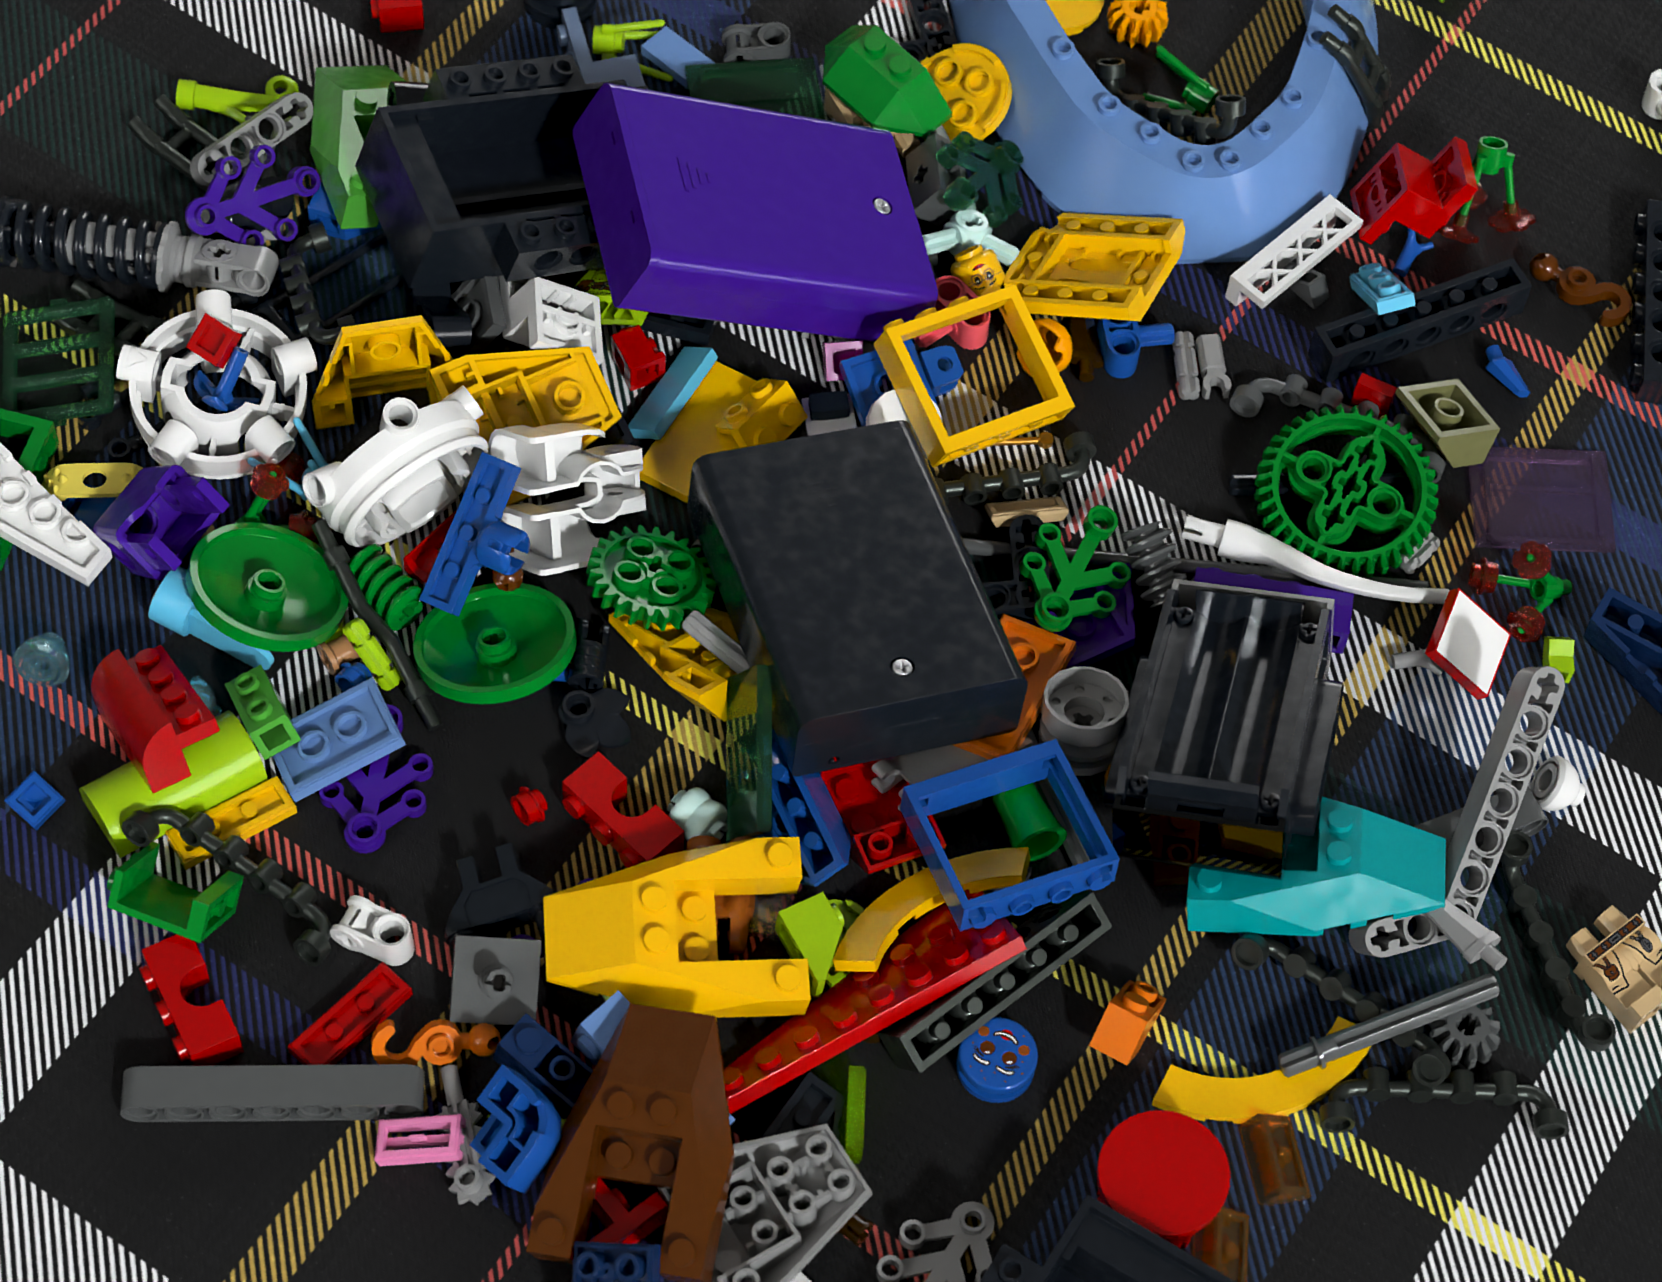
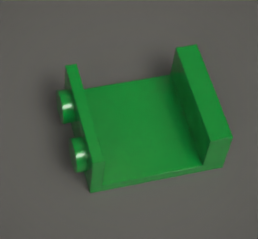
(168, 903)

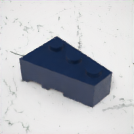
(1630, 641)

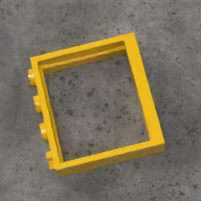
(917, 402)

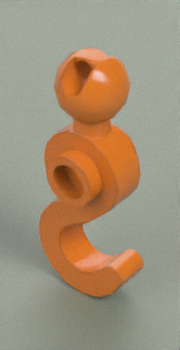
(437, 1042)

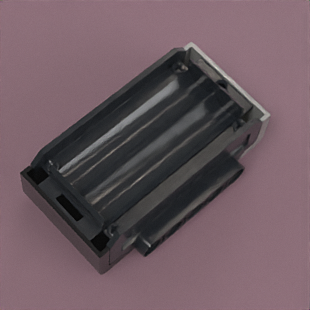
(1226, 731)

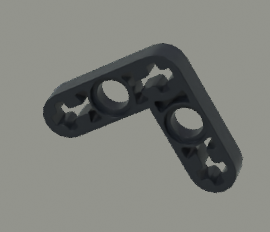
(929, 40)
(1016, 591)

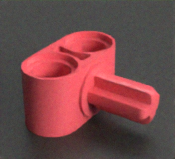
(963, 333)

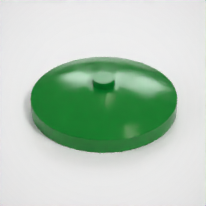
(265, 587)
(497, 646)

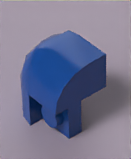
(520, 1131)

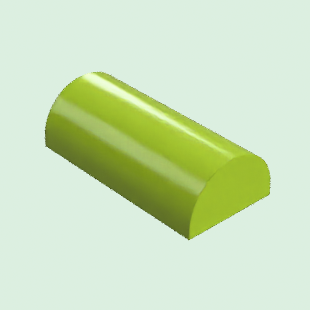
(219, 770)

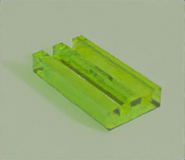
(855, 1113)

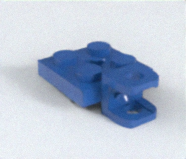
(864, 374)

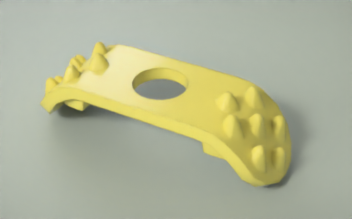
(67, 479)

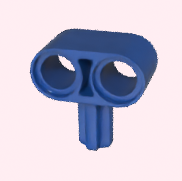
(1128, 338)

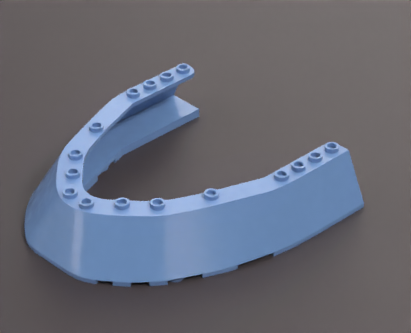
(1108, 160)

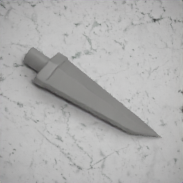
(1468, 935)

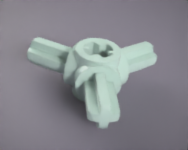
(966, 230)

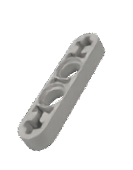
(250, 134)

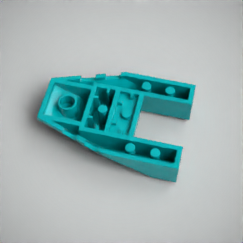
(1344, 875)

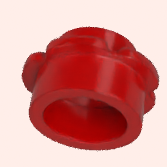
(529, 805)

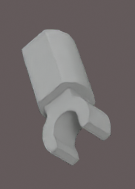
(1212, 364)

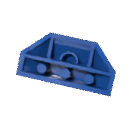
(807, 811)

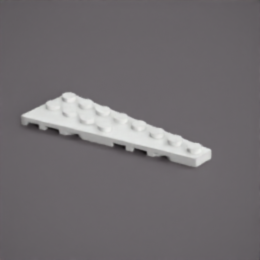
(43, 527)

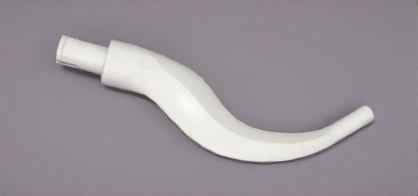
(1252, 545)

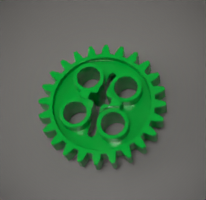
(650, 577)

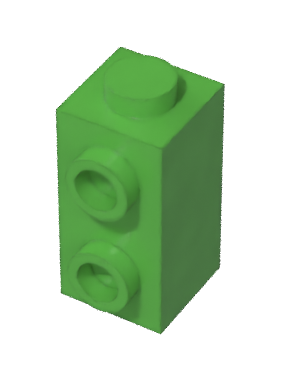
(262, 712)

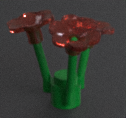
(1489, 158)

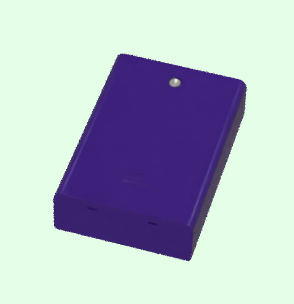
(751, 215)

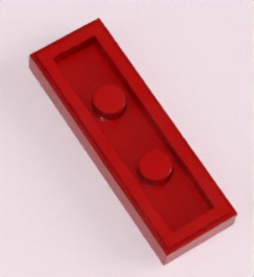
(351, 1018)

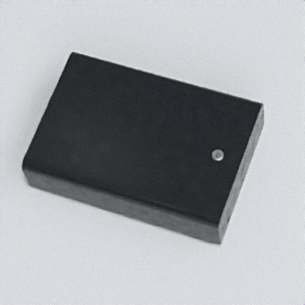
(854, 596)

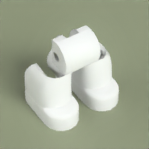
(555, 461)

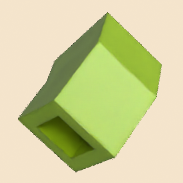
(1559, 654)

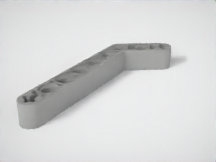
(1479, 813)

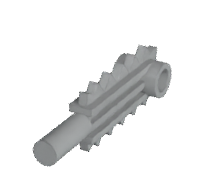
(469, 1175)

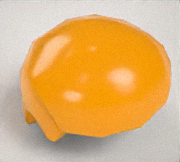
(1057, 342)

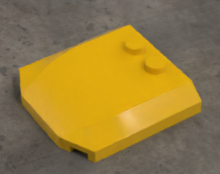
(1097, 265)

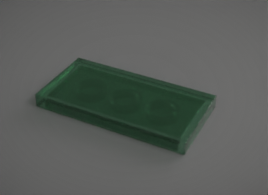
(749, 753)

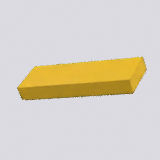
(239, 816)

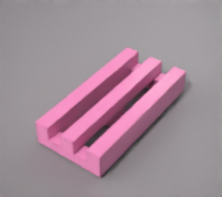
(454, 1122)

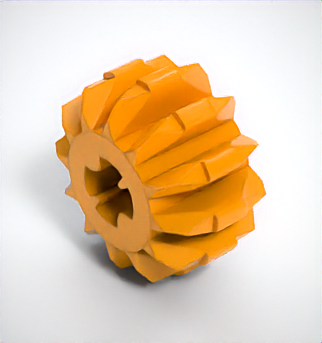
(1137, 20)

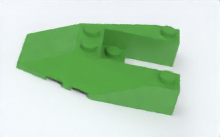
(341, 118)

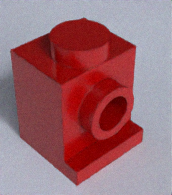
(637, 357)

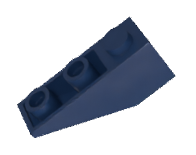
(543, 1062)

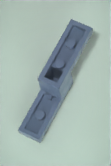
(618, 68)

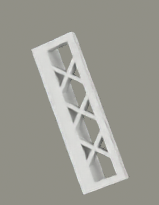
(1291, 245)

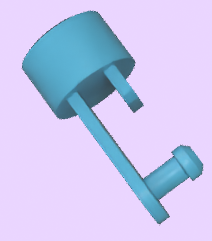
(175, 610)

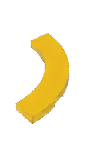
(916, 895)
(1244, 1097)

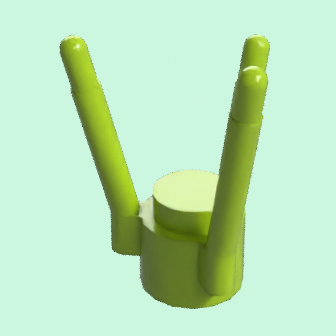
(611, 39)

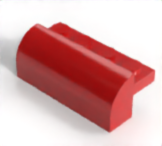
(151, 713)

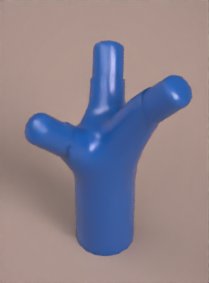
(1409, 252)

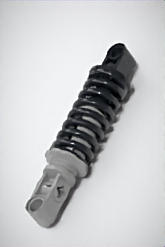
(127, 252)

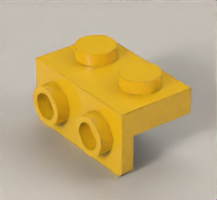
(764, 414)

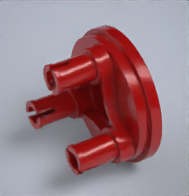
(1164, 1174)

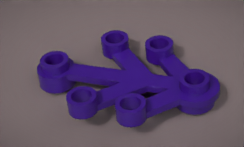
(246, 199)
(373, 791)

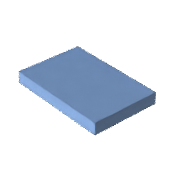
(338, 739)

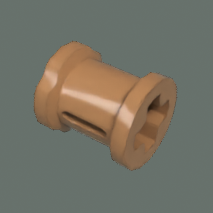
(336, 653)

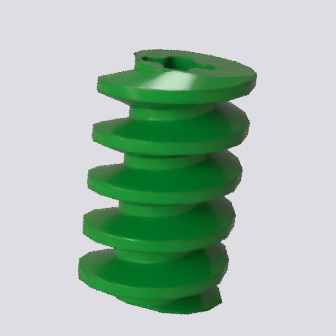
(386, 588)

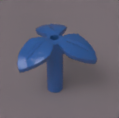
(221, 396)

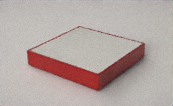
(1468, 643)

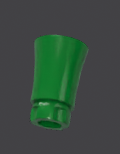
(1029, 821)

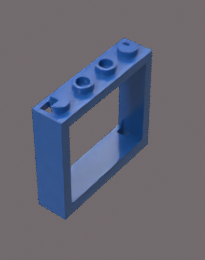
(992, 778)

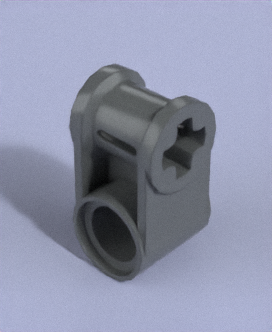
(757, 42)

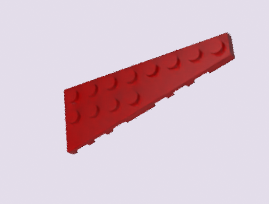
(913, 972)

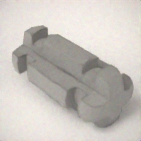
(1420, 555)

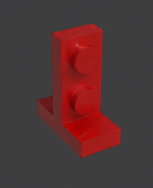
(622, 1225)

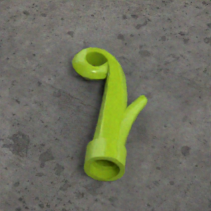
(230, 102)

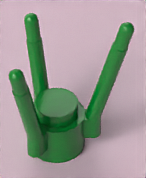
(1198, 93)

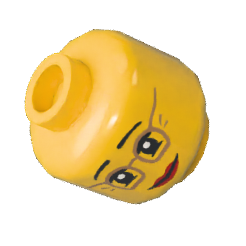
(978, 268)

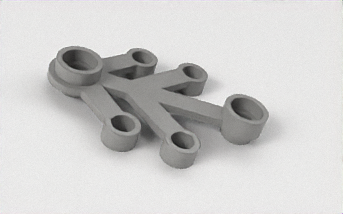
(946, 1264)

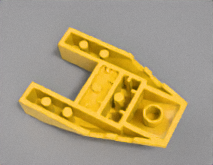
(657, 935)

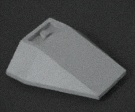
(784, 1204)

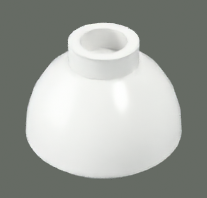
(1557, 785)

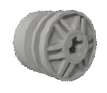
(1085, 716)

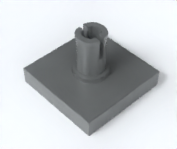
(484, 306)
(494, 979)

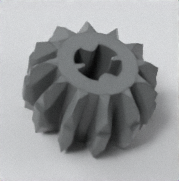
(1463, 1047)

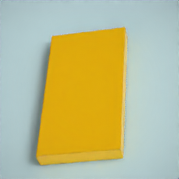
(694, 433)

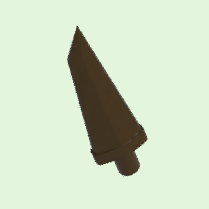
(1085, 347)

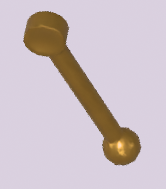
(1044, 440)

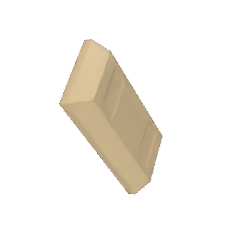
(1047, 509)

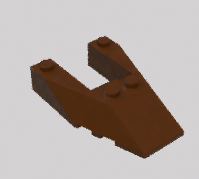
(649, 1119)

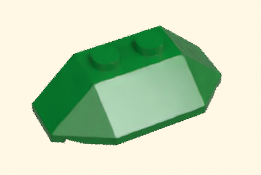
(883, 82)

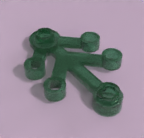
(962, 192)

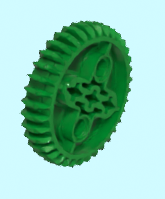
(1372, 440)

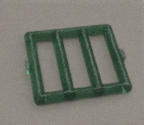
(102, 372)

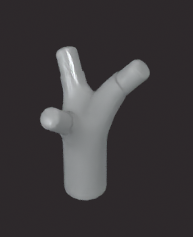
(1414, 659)

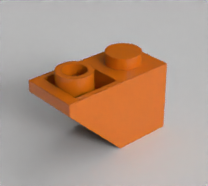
(1128, 1021)

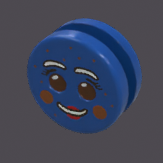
(997, 1061)

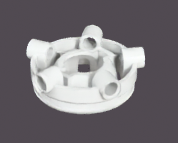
(206, 441)
(401, 472)

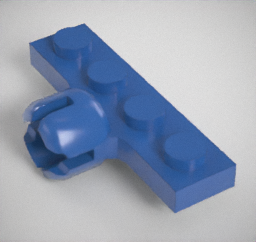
(477, 537)

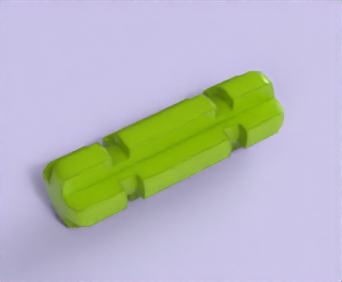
(372, 654)

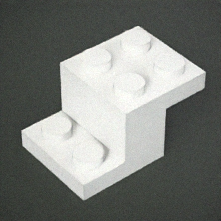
(551, 316)

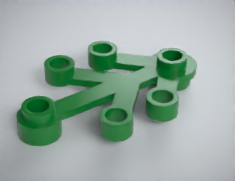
(1072, 574)

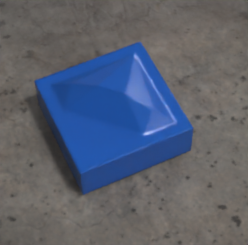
(34, 800)

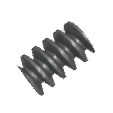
(1153, 561)

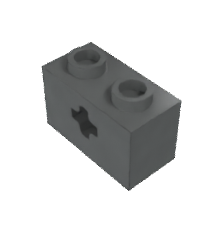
(929, 181)

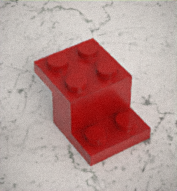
(1414, 190)

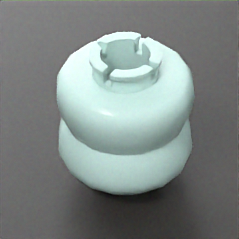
(698, 813)

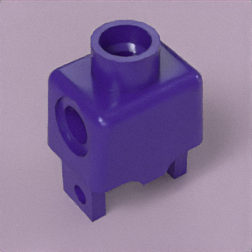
(174, 515)

